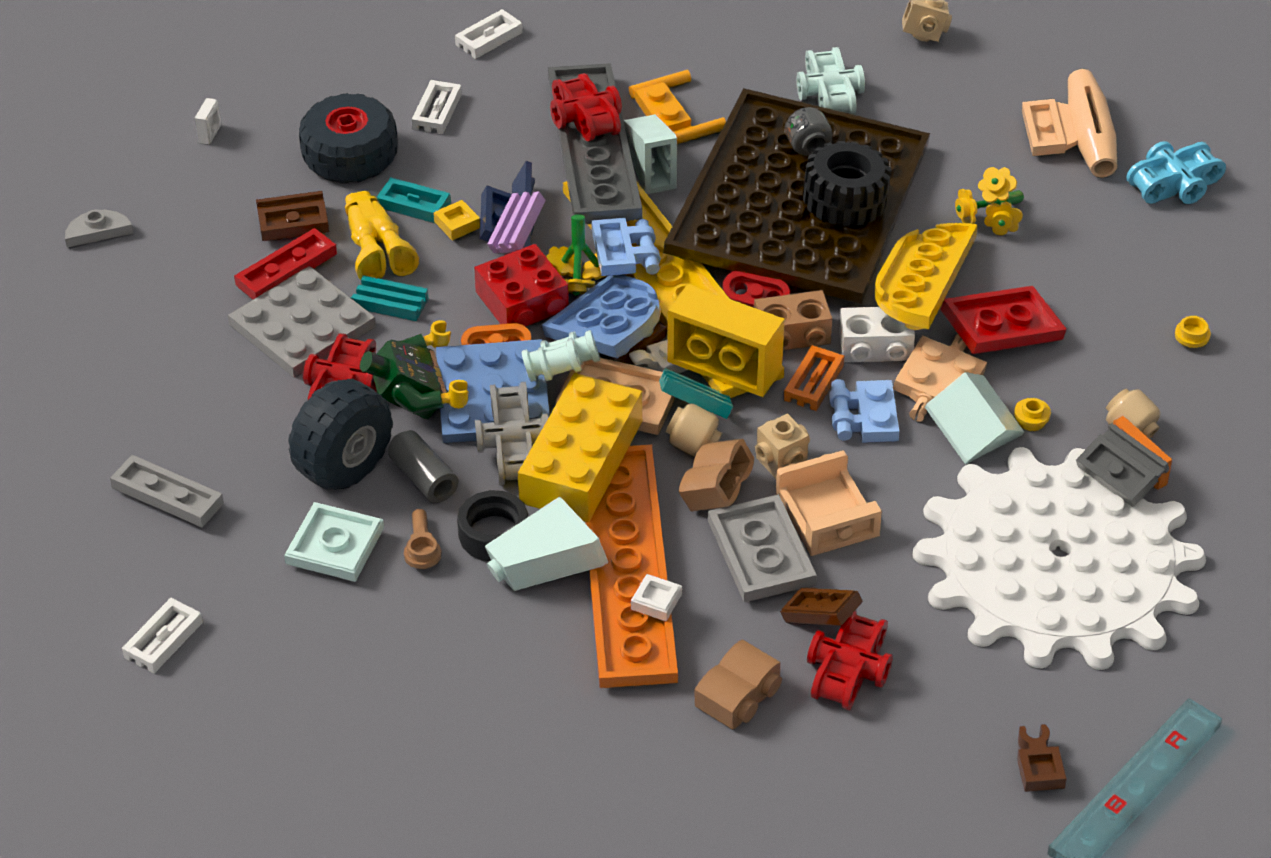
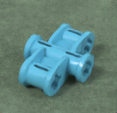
(1168, 172)

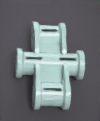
(830, 81)
(560, 356)

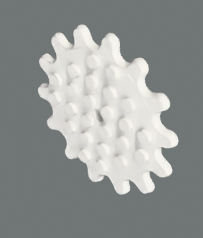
(1003, 567)

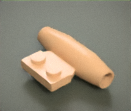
(1082, 122)

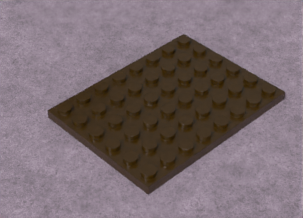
(751, 208)

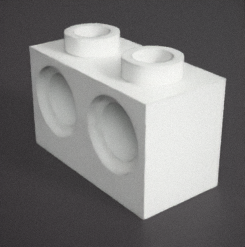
(873, 336)

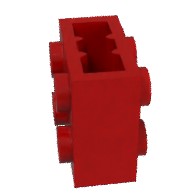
(521, 287)

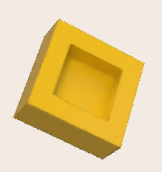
(457, 220)

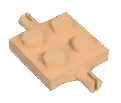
(932, 369)

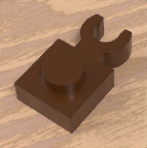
(1039, 764)

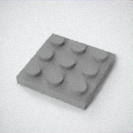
(300, 320)

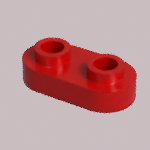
(756, 287)

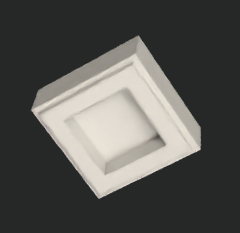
(208, 121)
(656, 597)

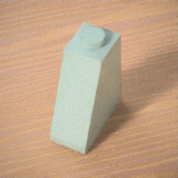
(652, 153)
(545, 548)

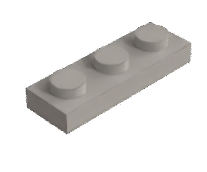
(167, 490)

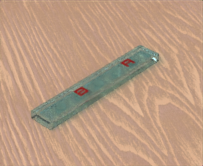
(1137, 783)

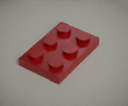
(1003, 319)

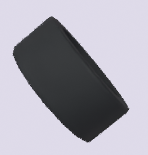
(482, 506)

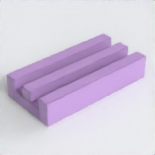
(516, 222)

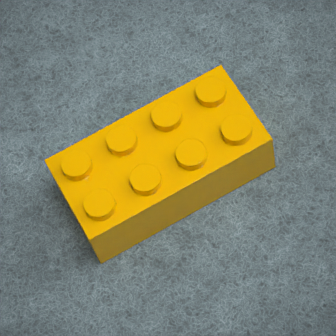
(581, 445)

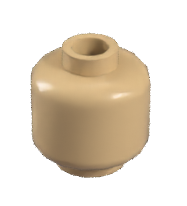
(1137, 409)
(693, 428)

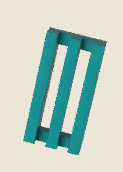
(412, 199)
(392, 293)
(695, 393)

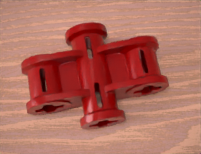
(590, 110)
(341, 364)
(849, 659)

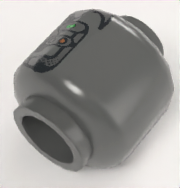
(808, 130)

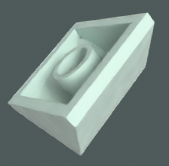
(973, 417)

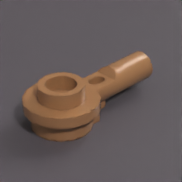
(422, 549)

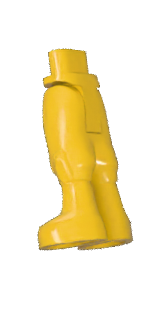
(372, 224)

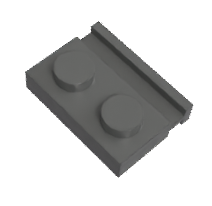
(1122, 464)

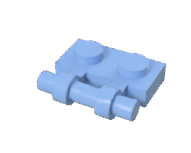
(615, 250)
(875, 407)

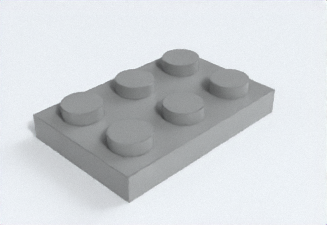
(761, 548)

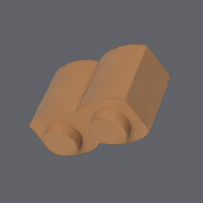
(716, 475)
(738, 684)

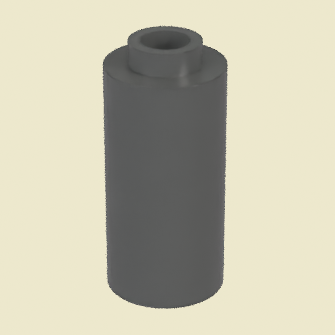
(423, 466)

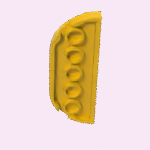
(922, 271)

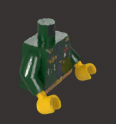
(410, 376)

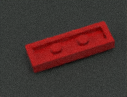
(305, 251)

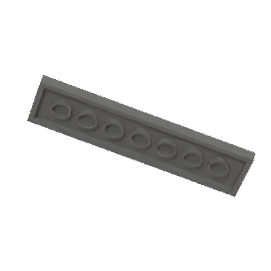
(599, 170)

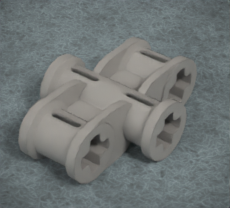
(511, 430)

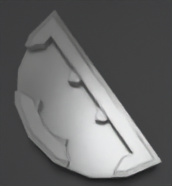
(97, 226)

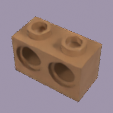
(805, 316)

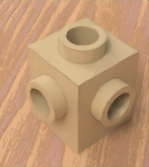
(926, 19)
(781, 443)

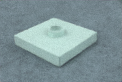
(334, 541)

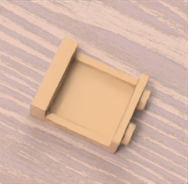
(826, 504)

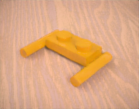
(657, 99)

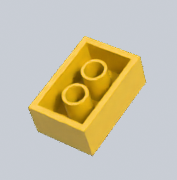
(725, 340)

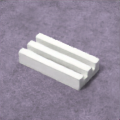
(489, 33)
(432, 122)
(167, 638)

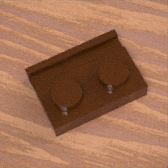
(292, 215)

